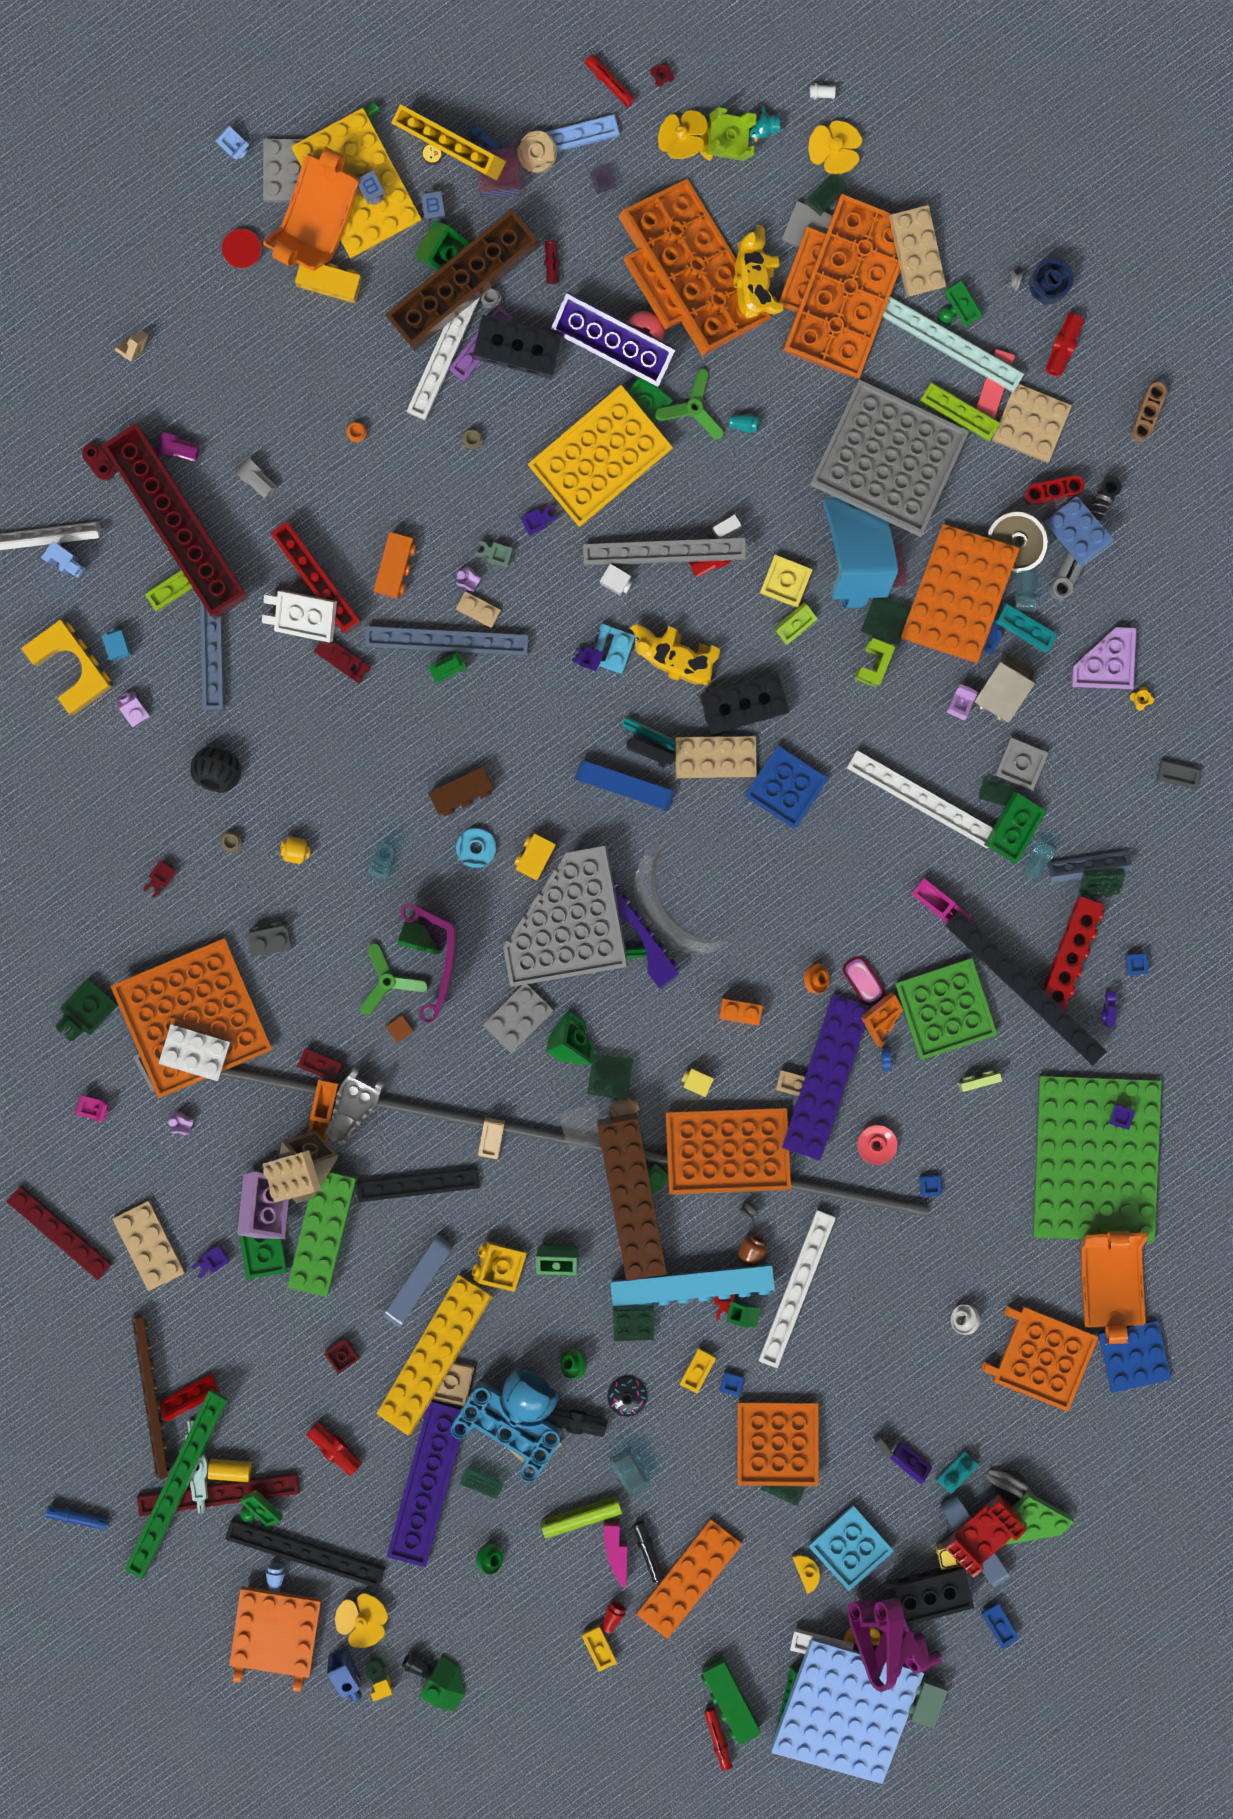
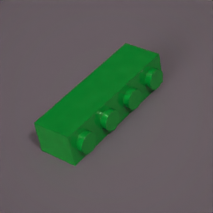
(731, 1701)

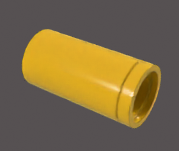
(229, 1470)

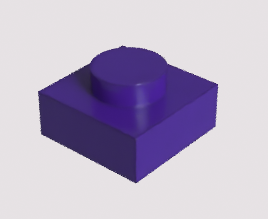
(1121, 1117)

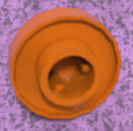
(816, 978)

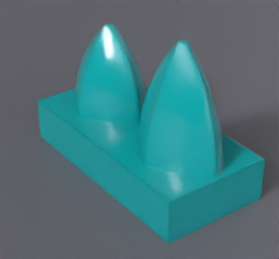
(957, 1472)

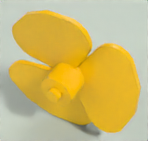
(678, 139)
(829, 144)
(366, 1621)

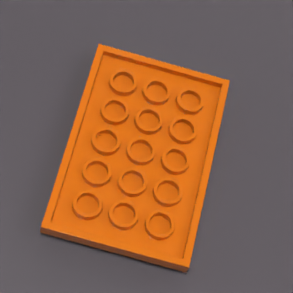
(960, 593)
(727, 1151)

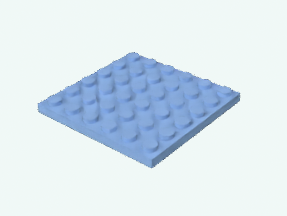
(838, 1715)

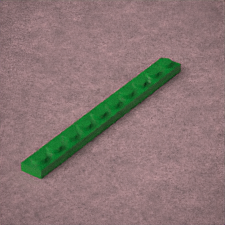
(176, 1484)

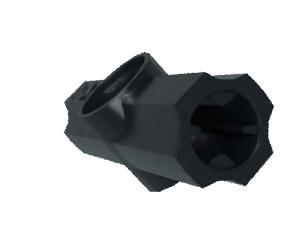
(578, 1422)

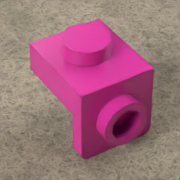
(91, 1108)

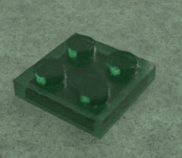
(886, 620)
(610, 1076)
(633, 1322)

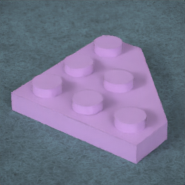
(1108, 663)

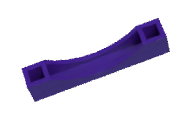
(658, 966)

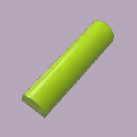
(581, 1517)

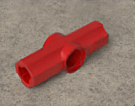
(1064, 345)
(334, 1448)

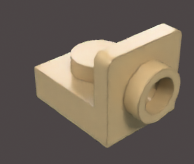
(133, 347)

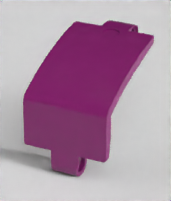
(451, 954)

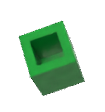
(743, 1314)

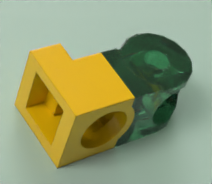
(380, 1679)

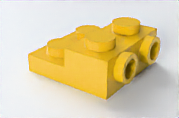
(498, 1266)

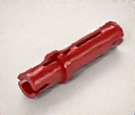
(603, 73)
(711, 1717)

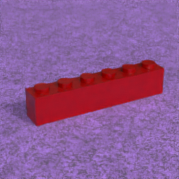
(314, 575)

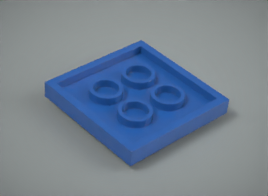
(786, 787)
(1136, 1362)

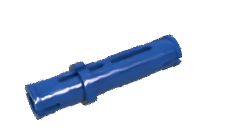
(68, 1515)

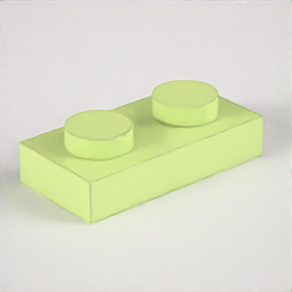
(971, 1082)

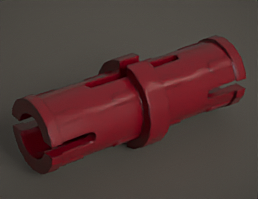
(551, 262)

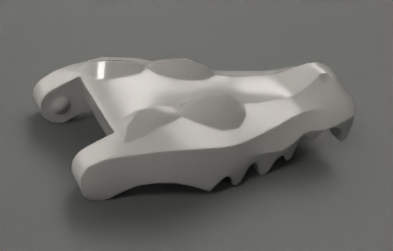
(353, 1104)

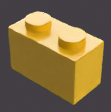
(535, 856)

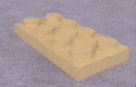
(917, 251)
(715, 757)
(291, 1176)
(149, 1245)

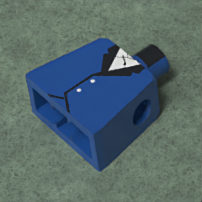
(344, 1674)

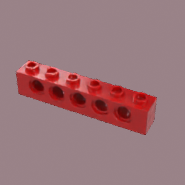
(1067, 945)

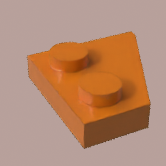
(882, 1018)

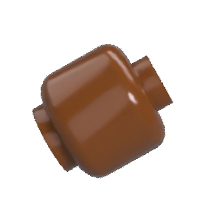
(752, 1250)

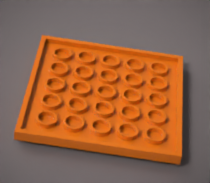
(197, 994)

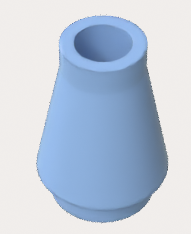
(275, 1575)

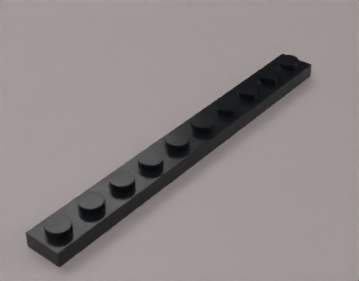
(1025, 988)

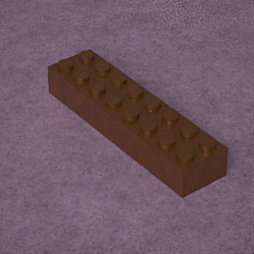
(463, 280)
(631, 1196)

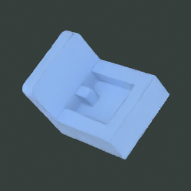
(232, 143)

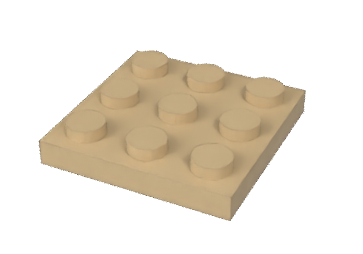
(1032, 423)

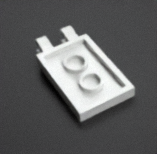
(301, 615)

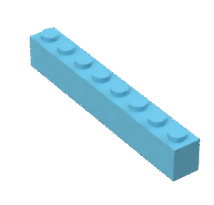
(694, 1285)

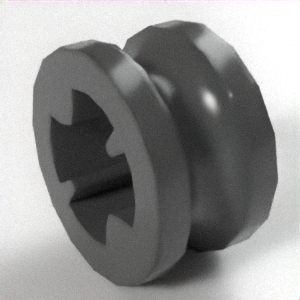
(749, 1211)

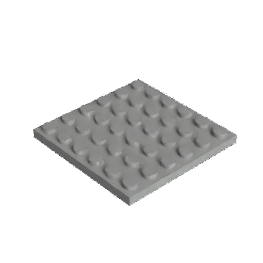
(889, 458)

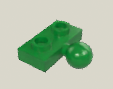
(962, 304)
(257, 1506)

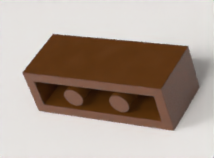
(461, 792)

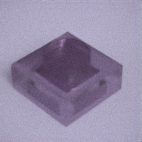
(602, 180)

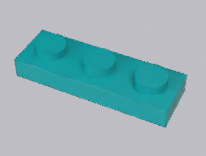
(1026, 628)

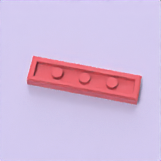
(991, 391)

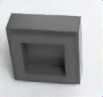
(883, 1446)

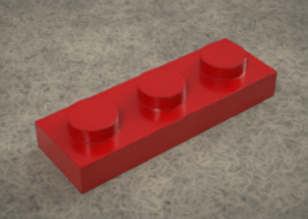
(188, 1397)

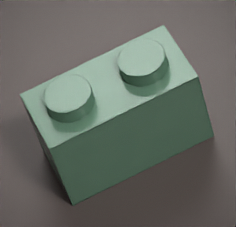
(928, 1702)

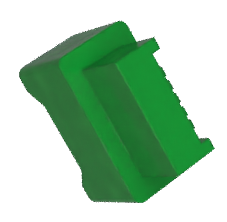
(447, 667)

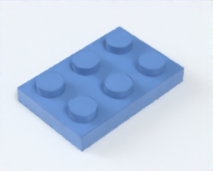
(1079, 531)

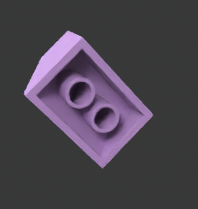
(258, 1213)

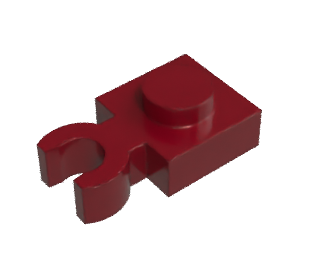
(161, 876)

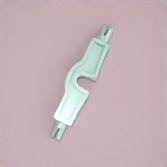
(198, 1481)

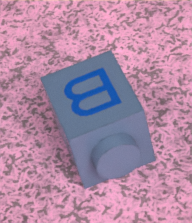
(371, 188)
(433, 206)

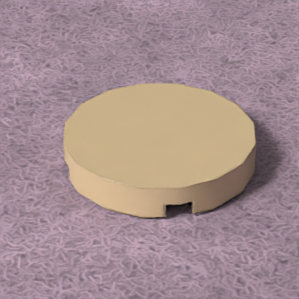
(537, 151)

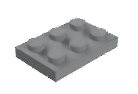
(279, 170)
(518, 1017)

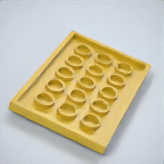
(364, 152)
(600, 456)

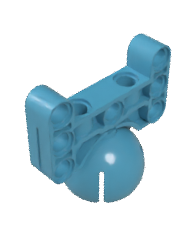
(522, 1411)

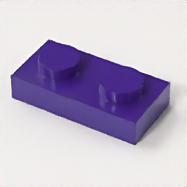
(911, 1462)

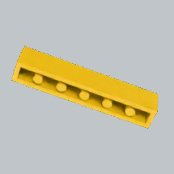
(448, 142)

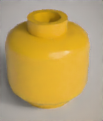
(294, 850)

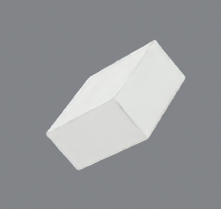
(726, 527)

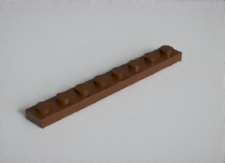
(152, 1404)

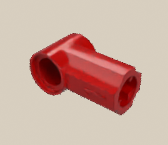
(703, 567)

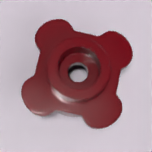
(663, 68)

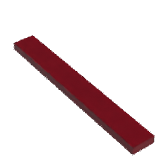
(229, 1492)

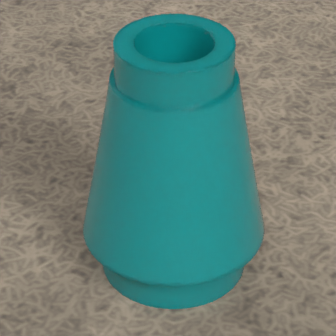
(747, 423)

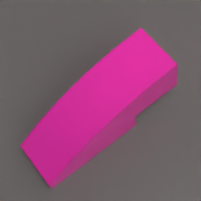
(937, 901)
(616, 1550)

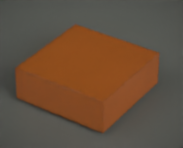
(399, 1029)

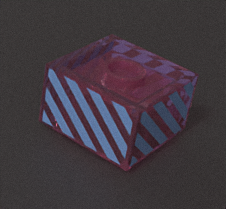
(509, 179)

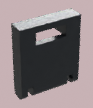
(664, 758)

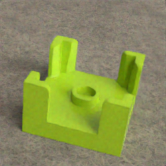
(730, 135)
(884, 652)

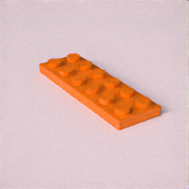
(689, 1578)

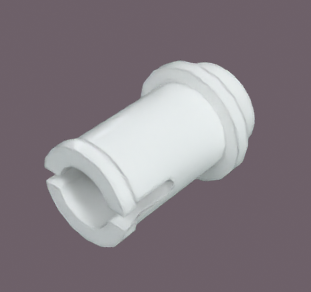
(822, 91)

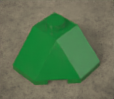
(417, 937)
(569, 1041)
(444, 1685)

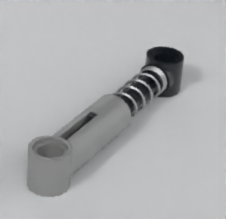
(1103, 500)

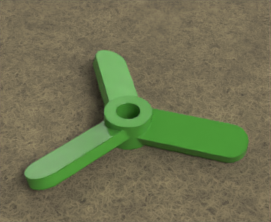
(685, 408)
(383, 972)

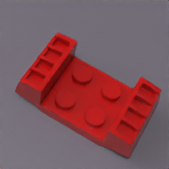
(985, 1534)

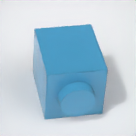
(116, 644)

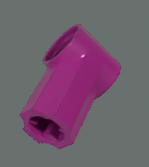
(173, 446)

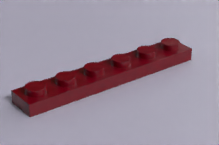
(59, 1233)

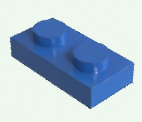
(999, 1625)

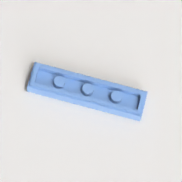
(585, 132)

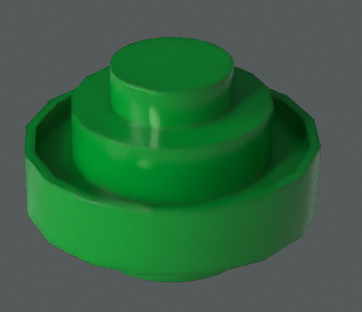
(573, 1364)
(489, 1559)

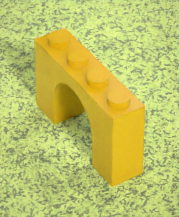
(91, 682)

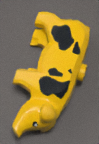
(753, 276)
(676, 659)

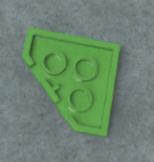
(1041, 1519)

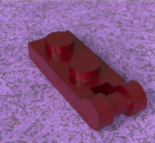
(341, 659)

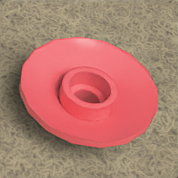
(884, 1152)

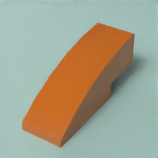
(323, 1107)

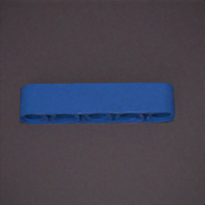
(624, 785)

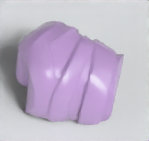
(468, 578)
(180, 1123)

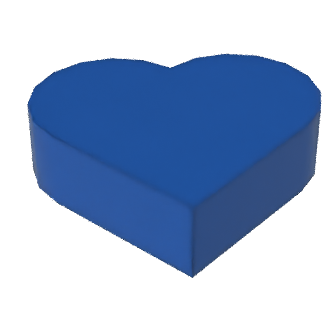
(886, 1059)

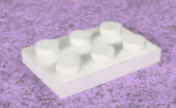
(194, 1052)

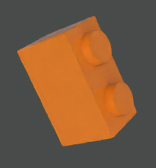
(740, 1011)

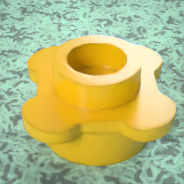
(1143, 692)

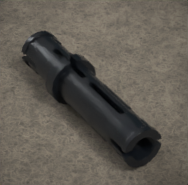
(640, 1529)

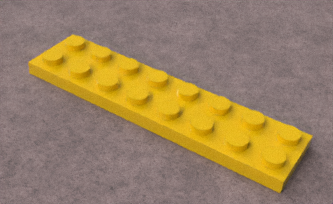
(434, 1355)

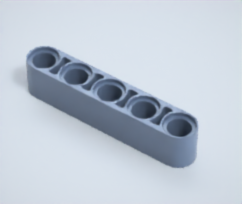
(418, 1281)
(957, 1516)

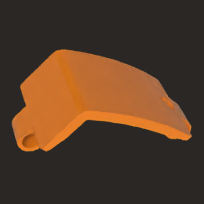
(315, 212)
(1113, 1282)

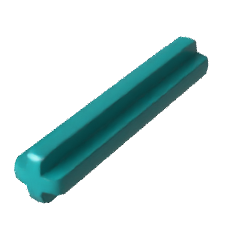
(649, 733)

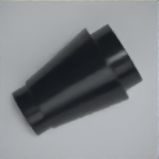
(416, 1665)

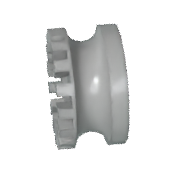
(1015, 280)

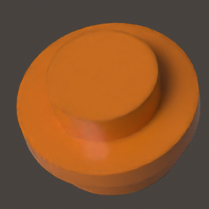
(356, 431)

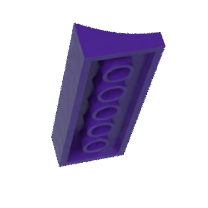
(613, 339)

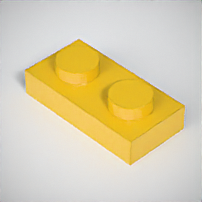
(697, 1370)
(599, 1648)

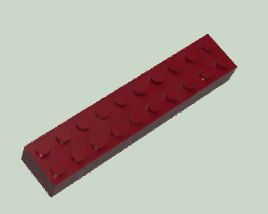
(175, 521)

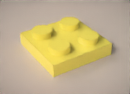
(786, 581)

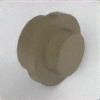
(472, 439)
(231, 842)

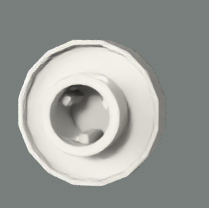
(965, 1319)

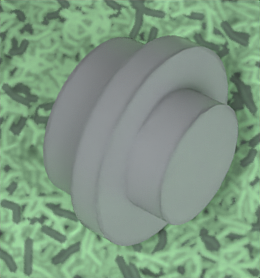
(491, 298)

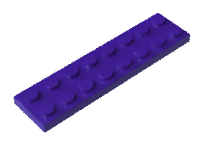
(825, 1078)
(426, 1486)

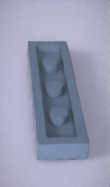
(1074, 868)

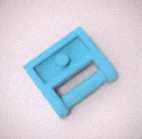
(619, 648)

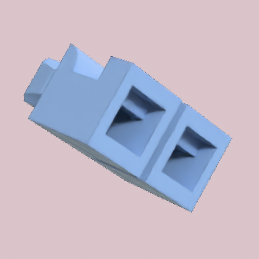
(68, 562)

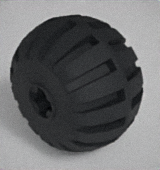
(215, 769)

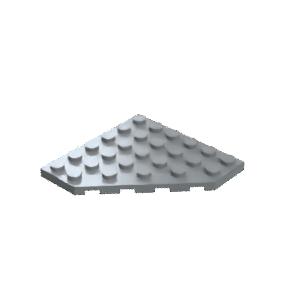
(570, 924)

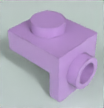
(962, 701)
(132, 708)

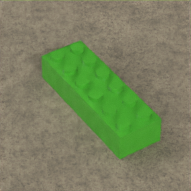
(322, 1234)

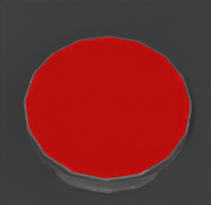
(241, 249)

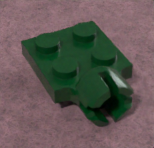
(85, 1010)

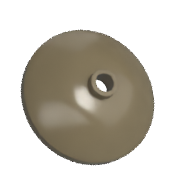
(1023, 524)

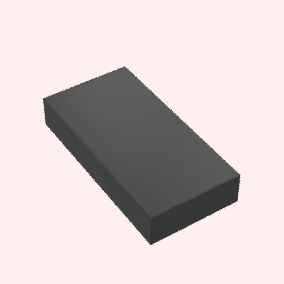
(1178, 774)

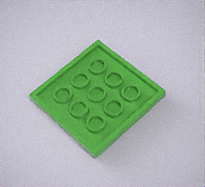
(946, 1009)

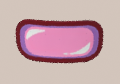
(863, 980)

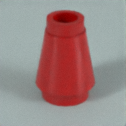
(614, 1614)

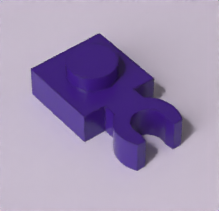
(535, 521)
(588, 658)
(1108, 1015)
(213, 1260)

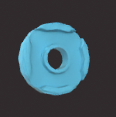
(464, 851)

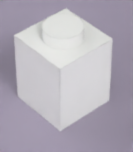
(616, 580)

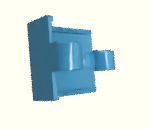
(863, 554)

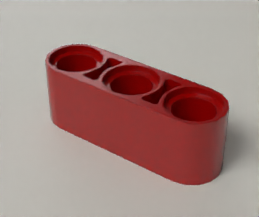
(1063, 490)

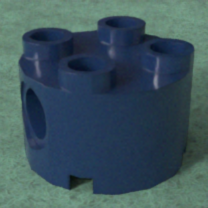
(1051, 281)

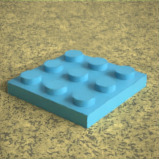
(850, 1547)

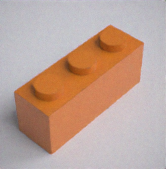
(394, 566)

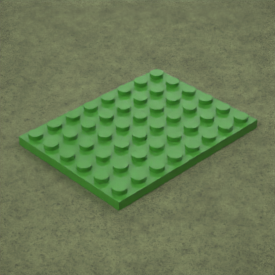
(1090, 1171)

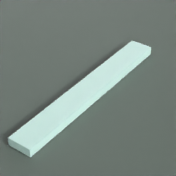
(952, 344)

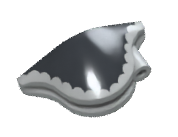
(1009, 1484)

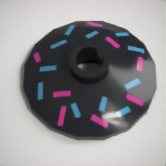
(627, 1386)

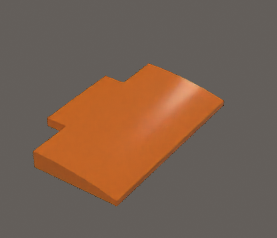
(686, 267)
(841, 287)

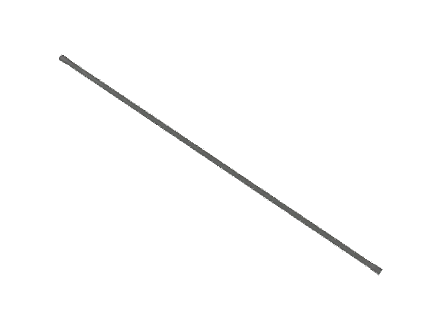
(909, 1207)

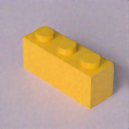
(330, 281)

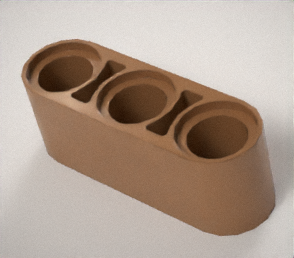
(1152, 403)

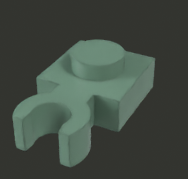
(497, 555)

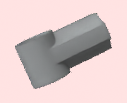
(252, 475)

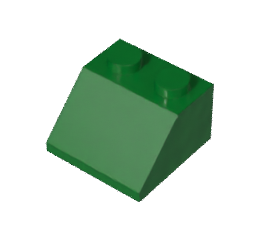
(439, 246)

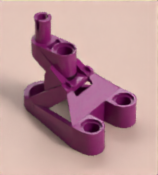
(896, 1644)

